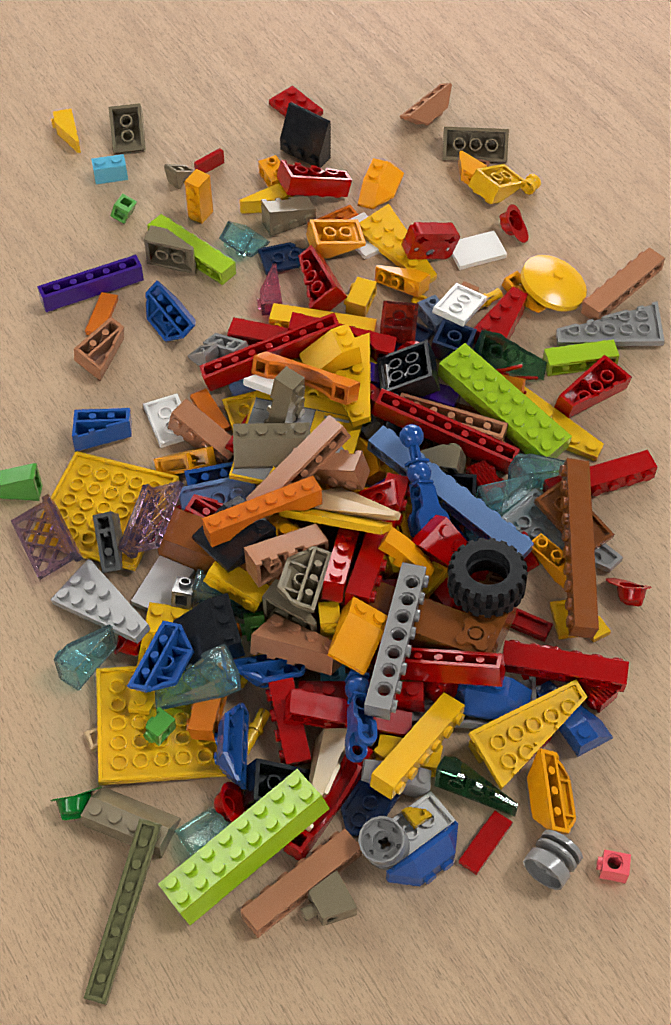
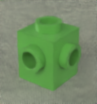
(251, 621)

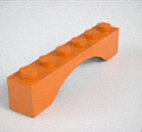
(332, 385)
(229, 522)

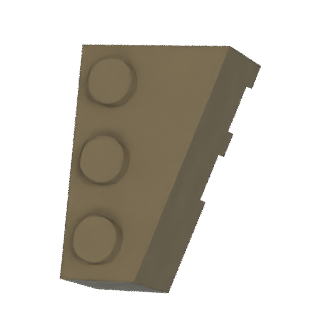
(286, 214)
(287, 397)

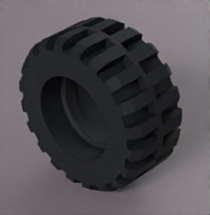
(483, 598)

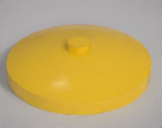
(553, 283)

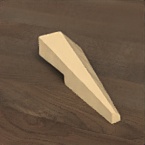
(349, 503)
(326, 760)

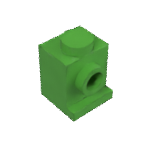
(123, 208)
(159, 727)

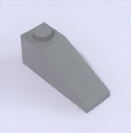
(226, 344)
(413, 788)

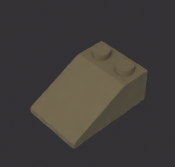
(127, 128)
(168, 250)
(448, 457)
(277, 604)

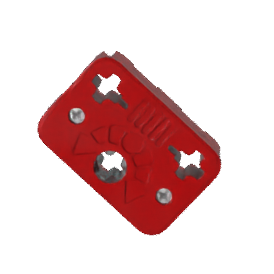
(430, 240)

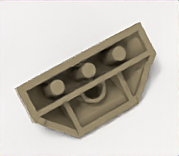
(304, 577)

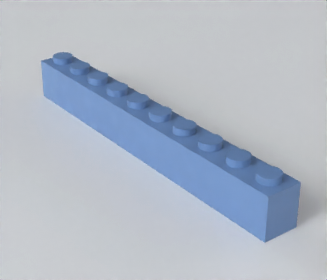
(451, 496)

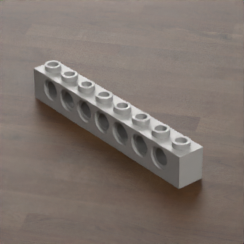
(376, 704)

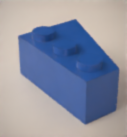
(100, 426)

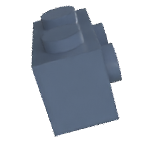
(425, 313)

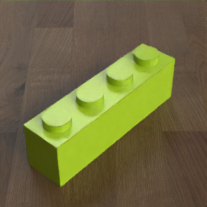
(578, 357)

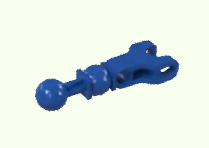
(422, 491)
(360, 727)

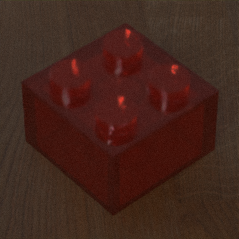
(399, 320)

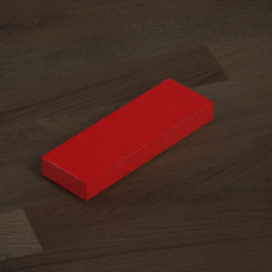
(485, 842)

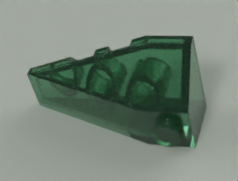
(504, 353)
(464, 781)

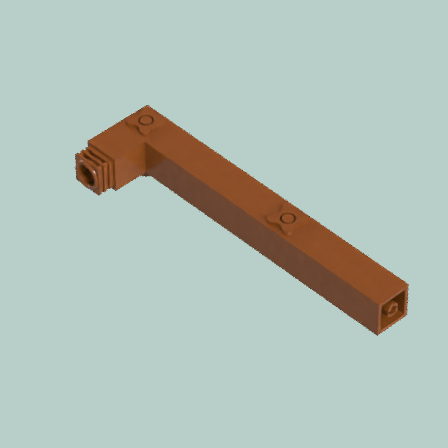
(438, 624)

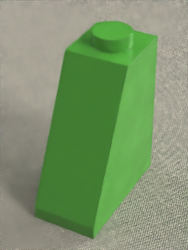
(21, 483)

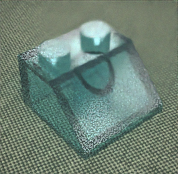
(242, 239)
(201, 830)

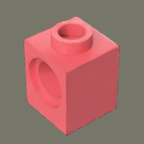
(620, 859)

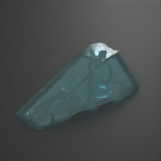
(540, 466)
(205, 680)

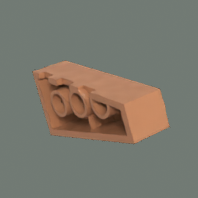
(200, 430)
(344, 470)
(267, 558)
(293, 643)

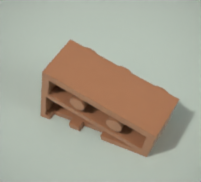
(99, 348)

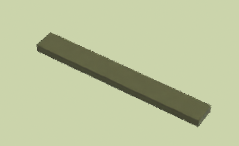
(122, 912)

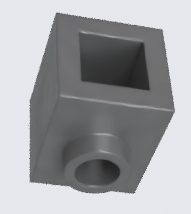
(182, 593)

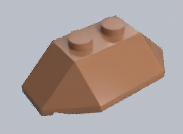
(429, 106)

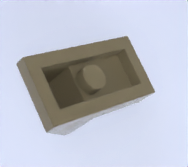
(177, 173)

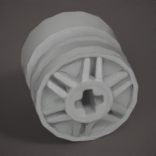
(380, 831)
(552, 859)

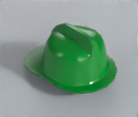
(73, 806)

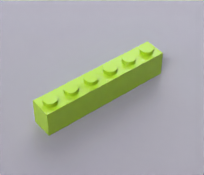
(207, 258)

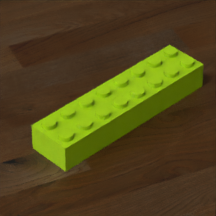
(499, 399)
(243, 846)

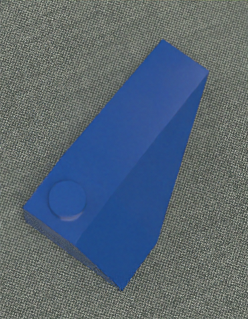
(582, 729)

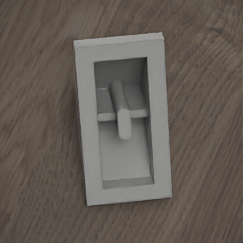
(204, 354)

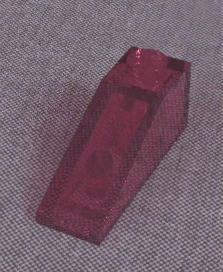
(269, 292)

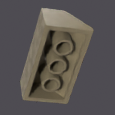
(480, 143)
(266, 443)
(119, 816)

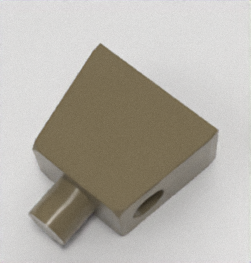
(329, 901)

